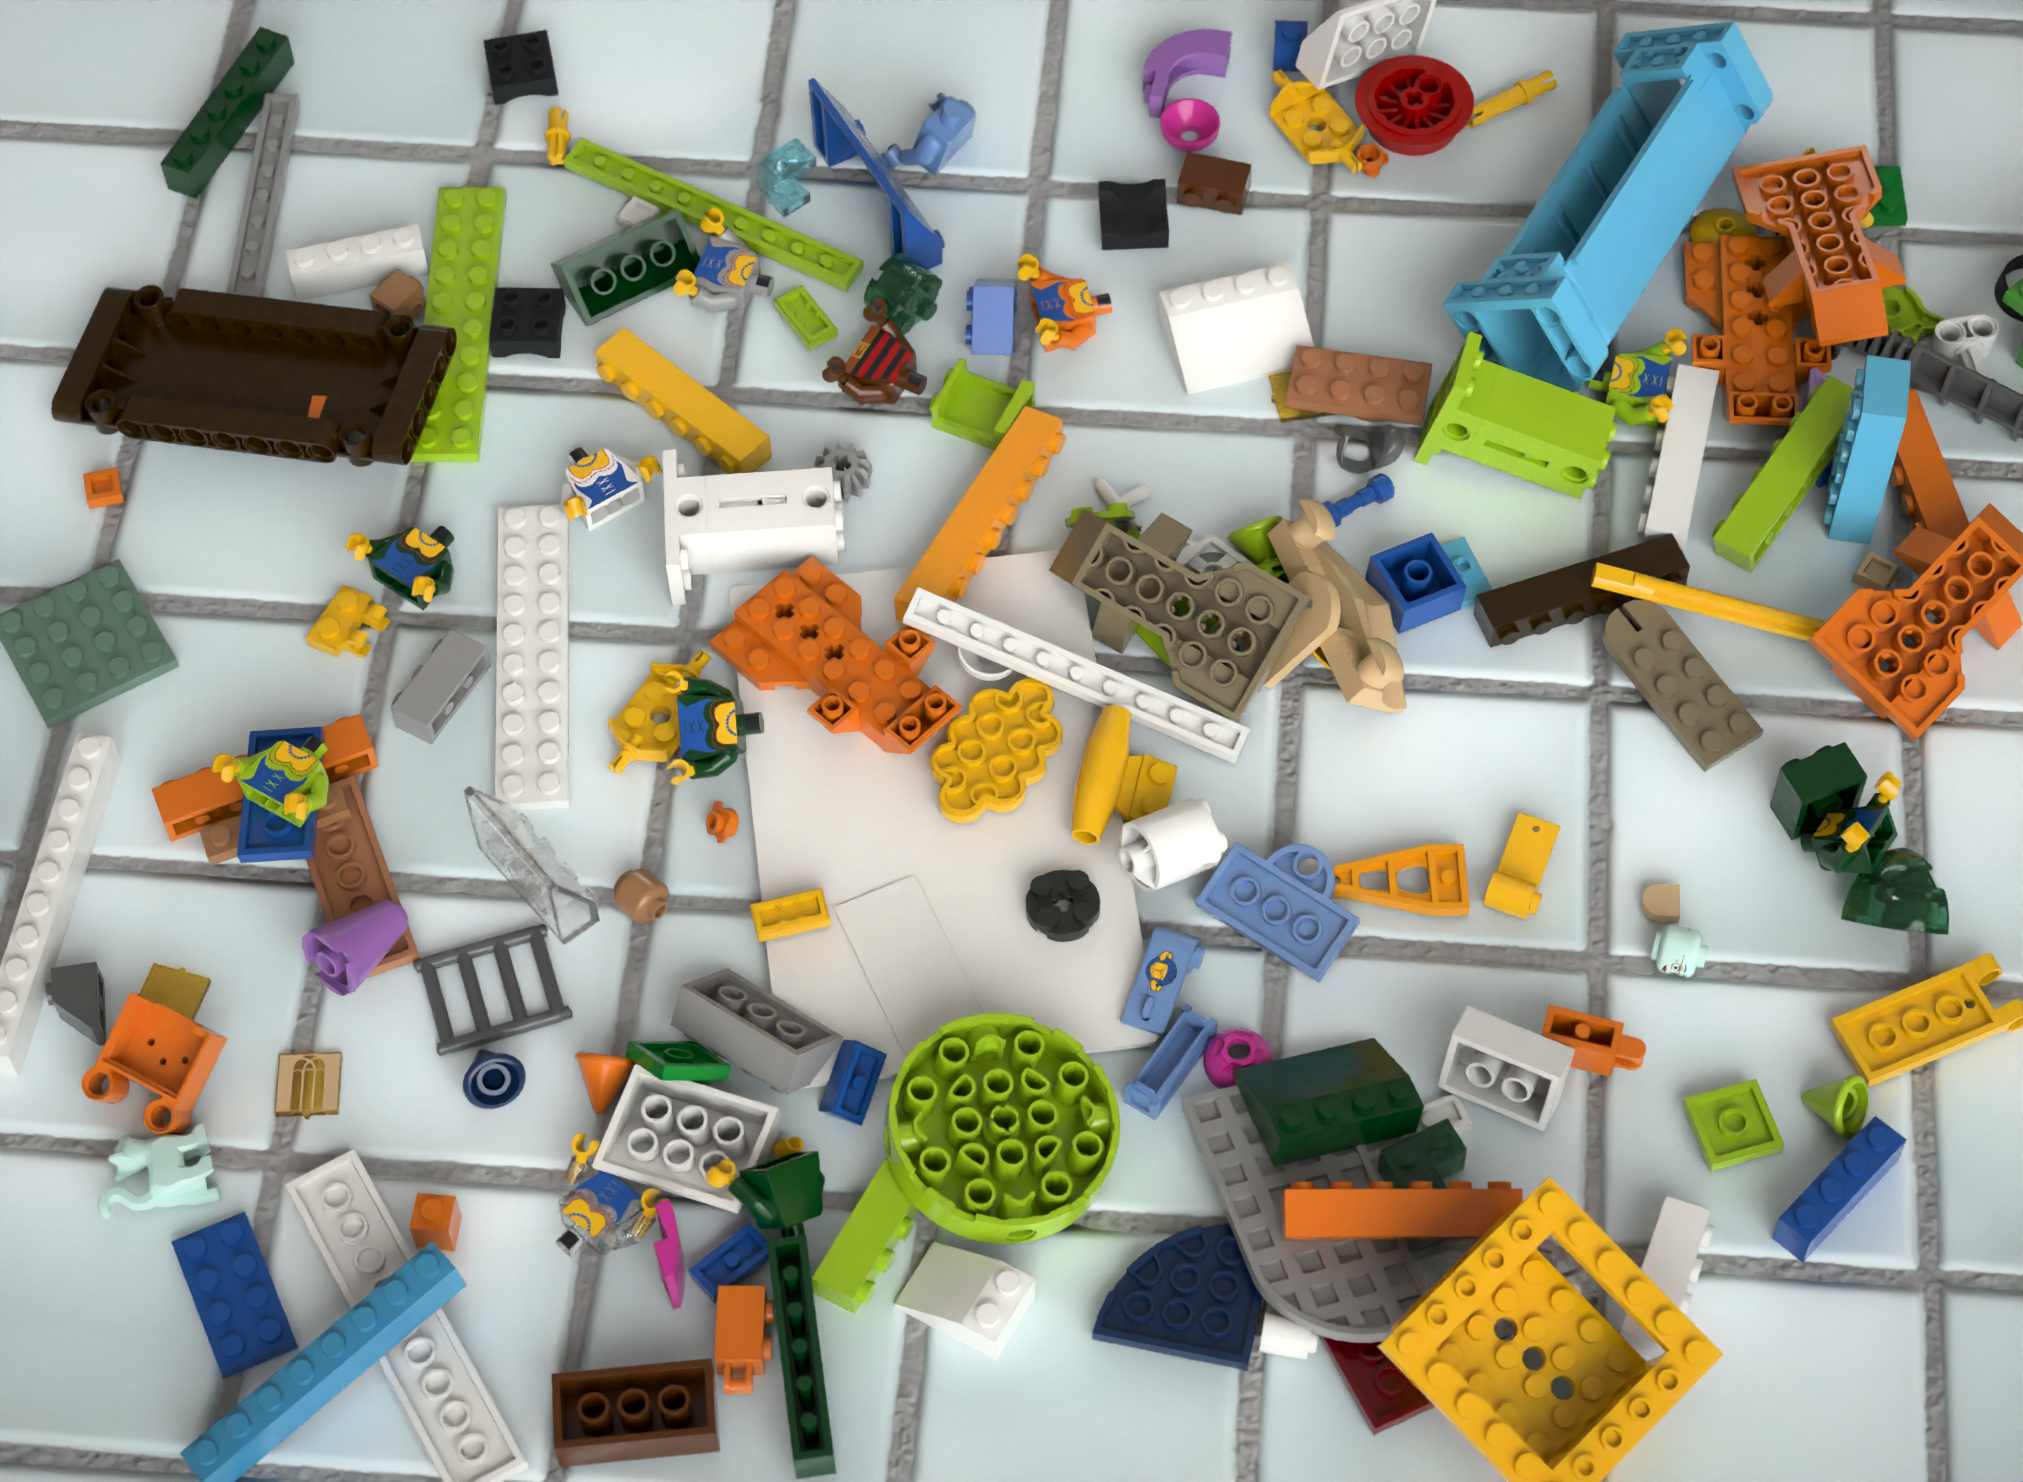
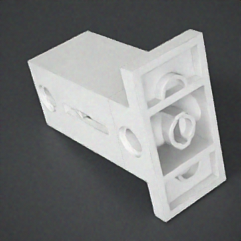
(747, 521)

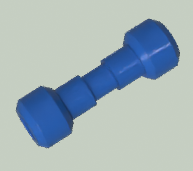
(1378, 490)

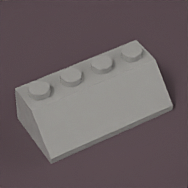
(754, 1030)

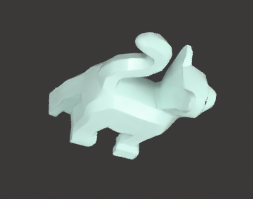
(169, 1178)

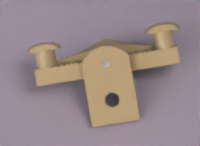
(1341, 617)

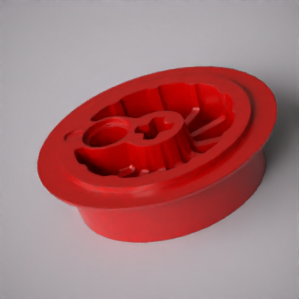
(1414, 120)

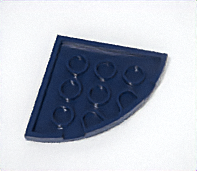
(1186, 1300)

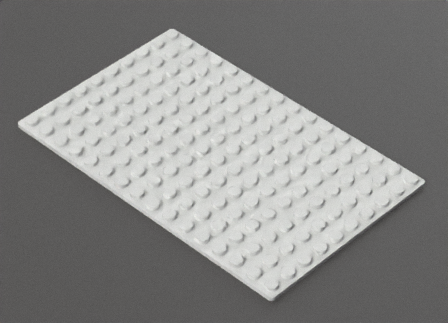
(862, 818)

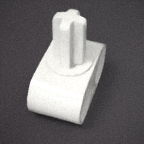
(1966, 340)

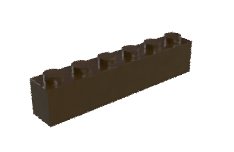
(1566, 593)

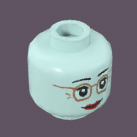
(1679, 951)

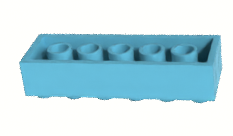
(1867, 449)

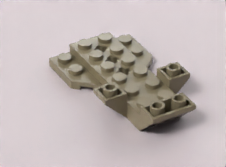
(1144, 582)

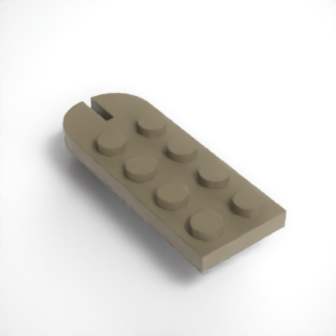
(1678, 683)

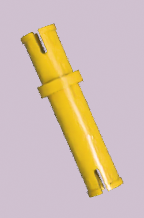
(1521, 93)

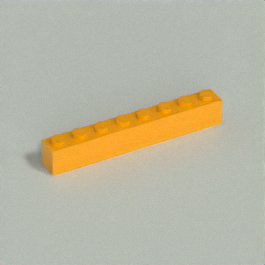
(985, 509)

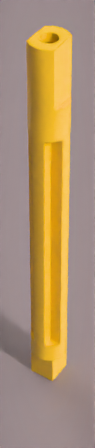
(1704, 602)

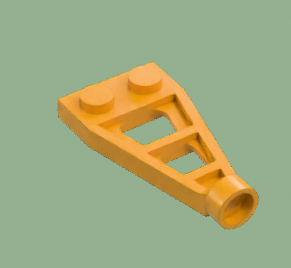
(1445, 873)

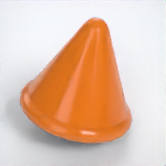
(603, 1076)

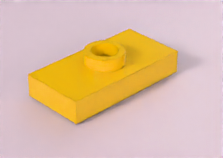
(790, 914)

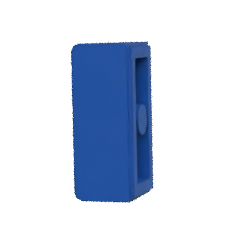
(852, 1082)

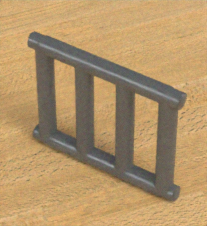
(521, 1021)

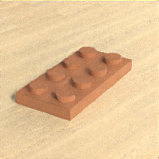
(1359, 385)

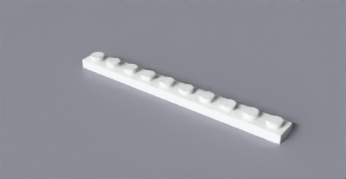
(1075, 675)

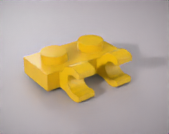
(340, 621)

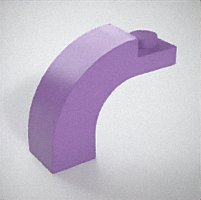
(1182, 56)

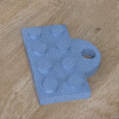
(1281, 906)

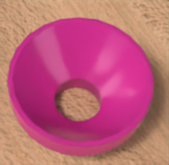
(1190, 116)
(1219, 1064)

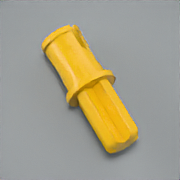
(557, 136)

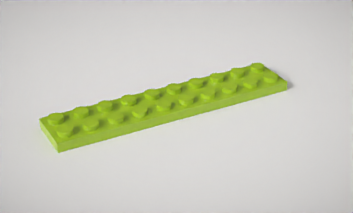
(462, 297)

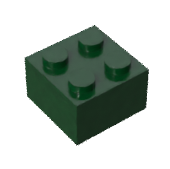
(1816, 786)

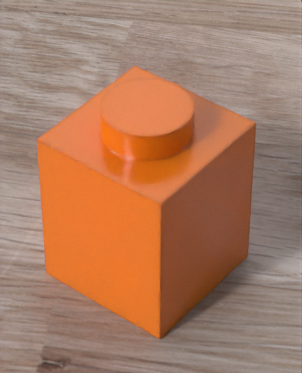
(436, 1221)

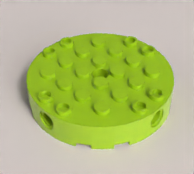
(971, 1171)

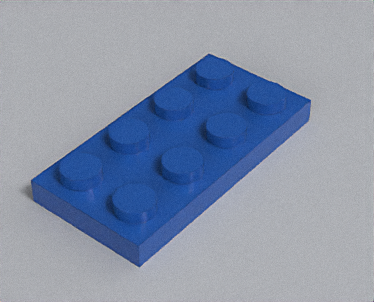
(265, 834)
(234, 1295)

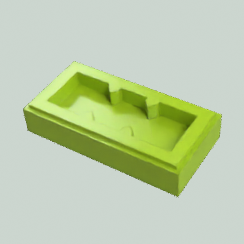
(805, 318)

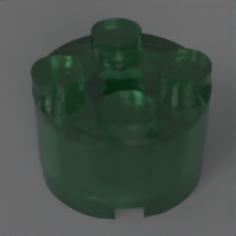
(906, 289)

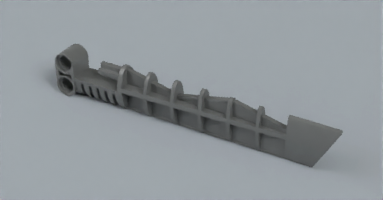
(1946, 379)

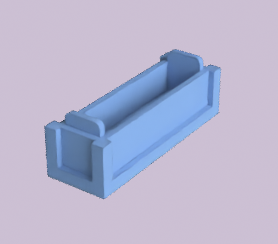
(1170, 1063)

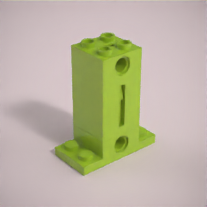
(1517, 424)

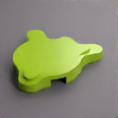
(1908, 314)

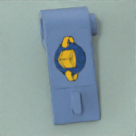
(1160, 979)

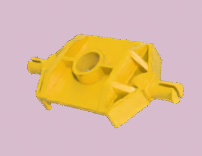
(1303, 106)
(633, 727)

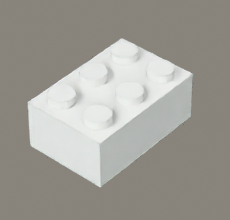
(1505, 1068)

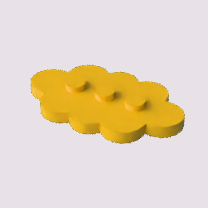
(996, 750)

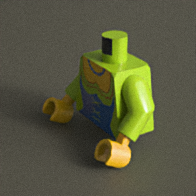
(1640, 381)
(281, 778)

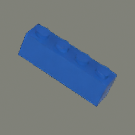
(1838, 1189)

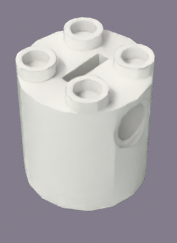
(1170, 844)

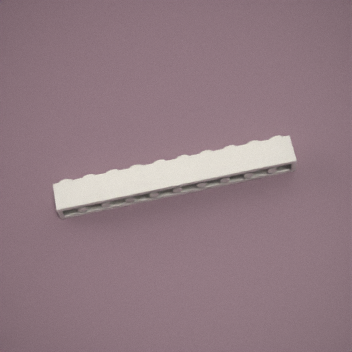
(53, 892)

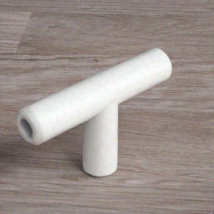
(1131, 498)

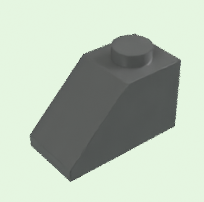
(80, 998)

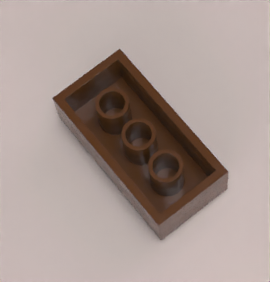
(635, 1412)

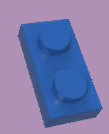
(731, 1261)

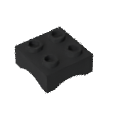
(520, 66)
(1133, 215)
(527, 322)

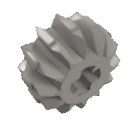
(849, 467)

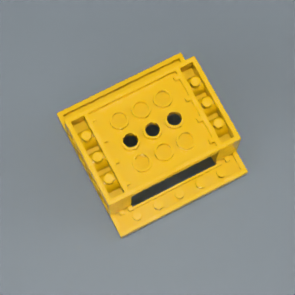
(1504, 1407)

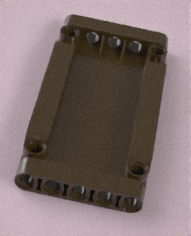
(245, 373)

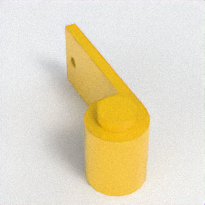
(1522, 867)

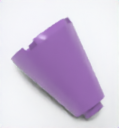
(354, 945)

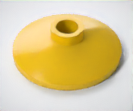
(1718, 222)

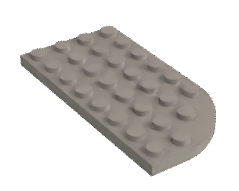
(1323, 1285)

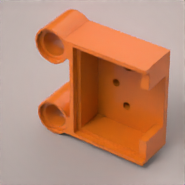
(160, 1053)

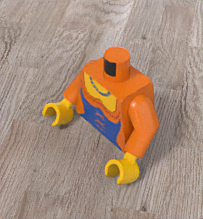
(1061, 306)

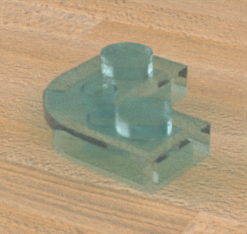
(779, 173)

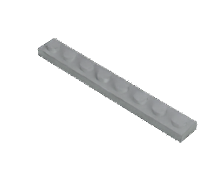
(263, 195)

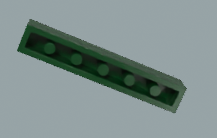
(227, 113)
(801, 1357)

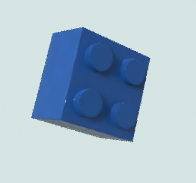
(1416, 582)

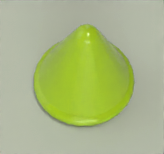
(1254, 541)
(1840, 1104)

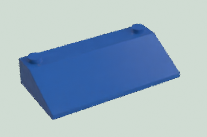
(841, 138)

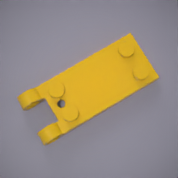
(1925, 1021)

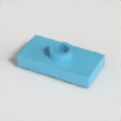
(1468, 569)

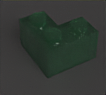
(1423, 1157)

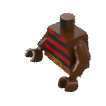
(880, 364)

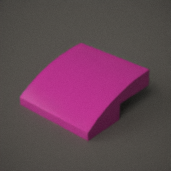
(670, 1254)

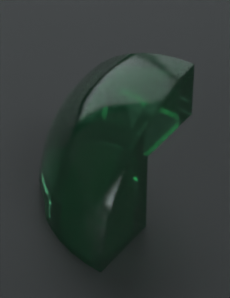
(1899, 896)

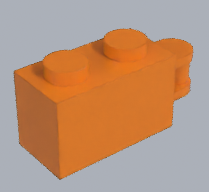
(1596, 1041)
(742, 1335)

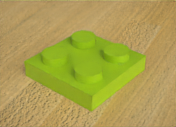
(1733, 1125)

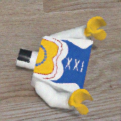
(604, 485)

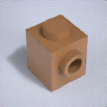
(398, 296)

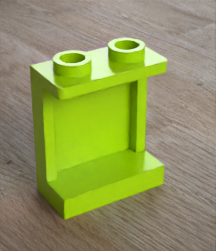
(978, 406)

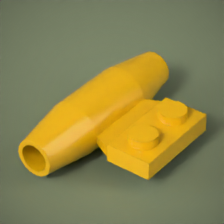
(1115, 780)

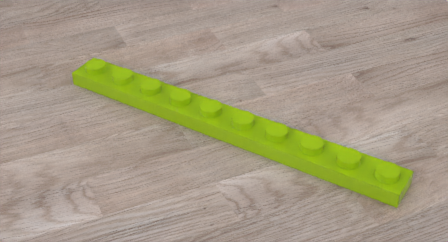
(754, 230)

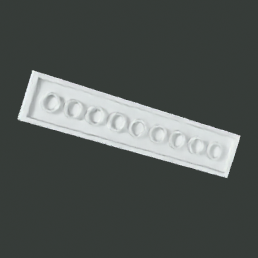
(532, 658)
(430, 1364)

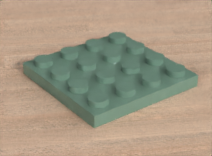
(84, 643)

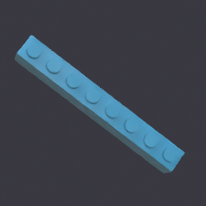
(324, 1367)

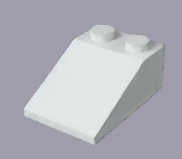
(968, 1297)

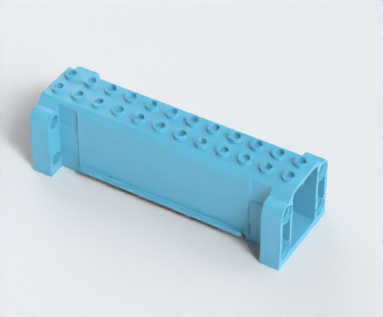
(1615, 204)

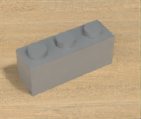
(440, 686)

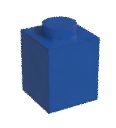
(1287, 44)

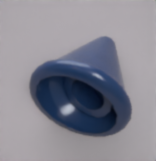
(493, 1079)

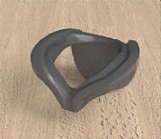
(1384, 446)

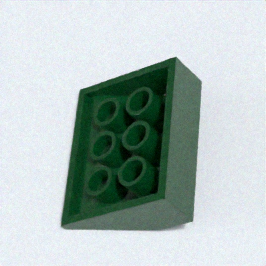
(1329, 1100)

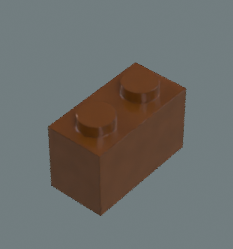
(1214, 183)

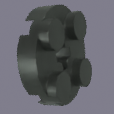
(1068, 886)

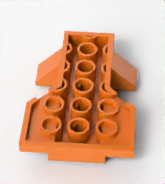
(1818, 210)
(1755, 341)
(1963, 587)
(852, 675)

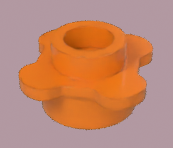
(1372, 159)
(722, 822)

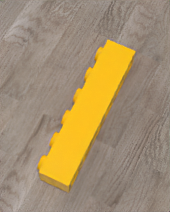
(682, 404)

